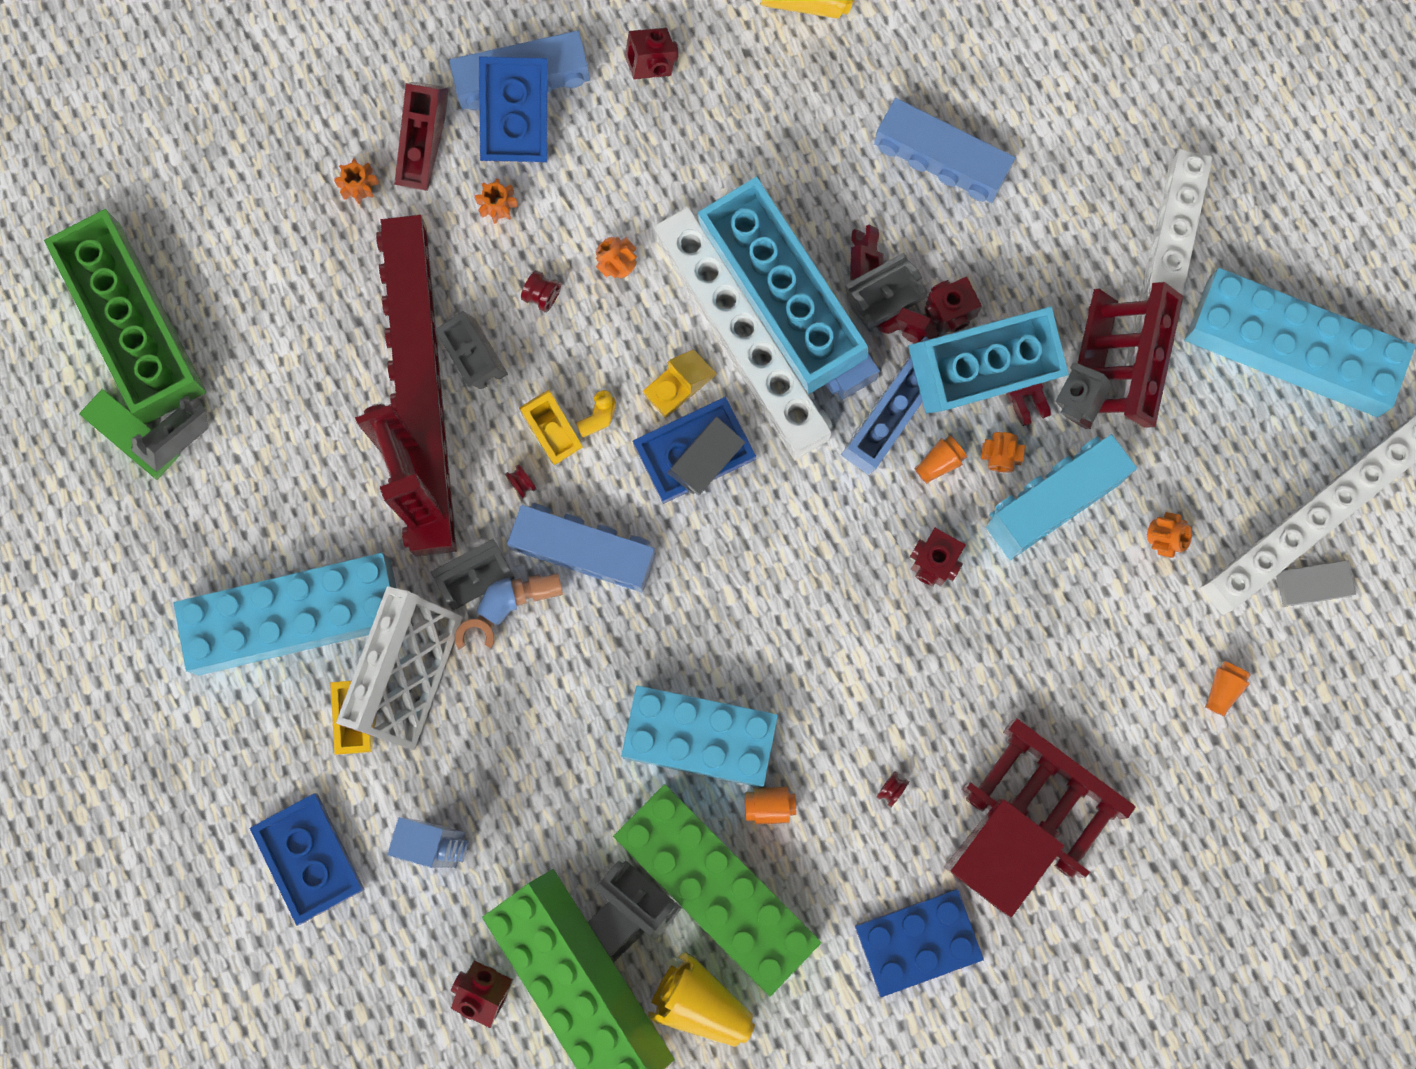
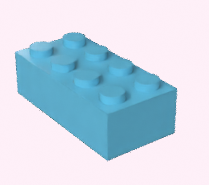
(988, 360)
(1064, 494)
(699, 736)

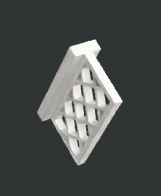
(381, 660)

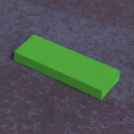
(119, 427)

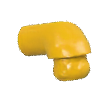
(601, 415)

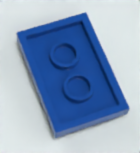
(513, 109)
(666, 444)
(307, 859)
(919, 943)

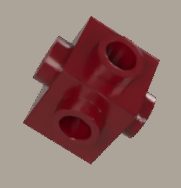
(650, 53)
(952, 305)
(943, 548)
(480, 993)

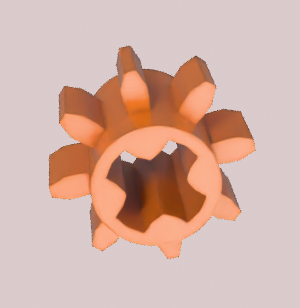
(352, 172)
(503, 205)
(616, 257)
(1003, 452)
(1169, 534)

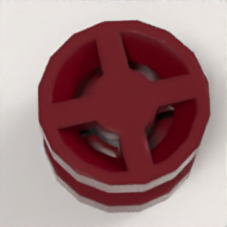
(540, 291)

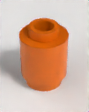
(770, 805)

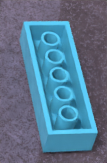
(783, 285)
(1300, 343)
(282, 614)

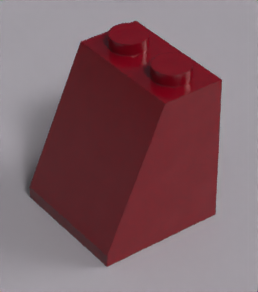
(1005, 855)

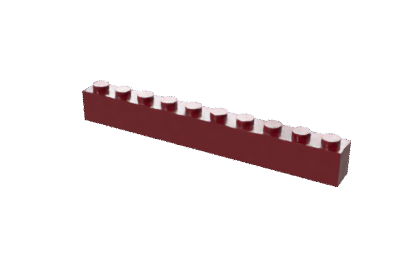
(417, 370)

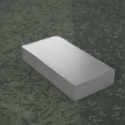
(1316, 583)

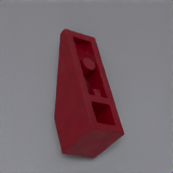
(420, 133)

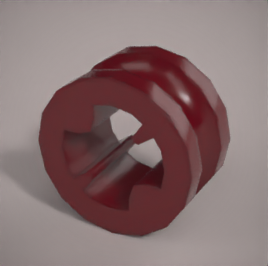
(520, 481)
(892, 789)

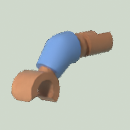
(503, 598)

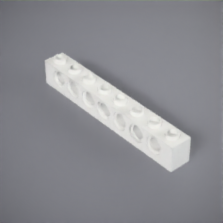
(1173, 234)
(798, 438)
(1313, 520)

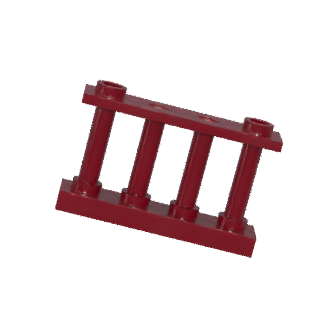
(1153, 352)
(404, 490)
(1079, 785)

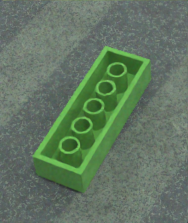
(124, 316)
(717, 890)
(574, 979)

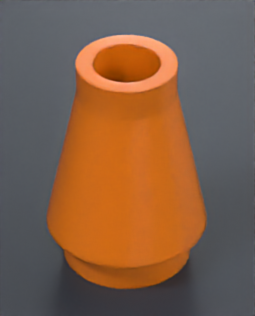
(941, 459)
(1227, 687)

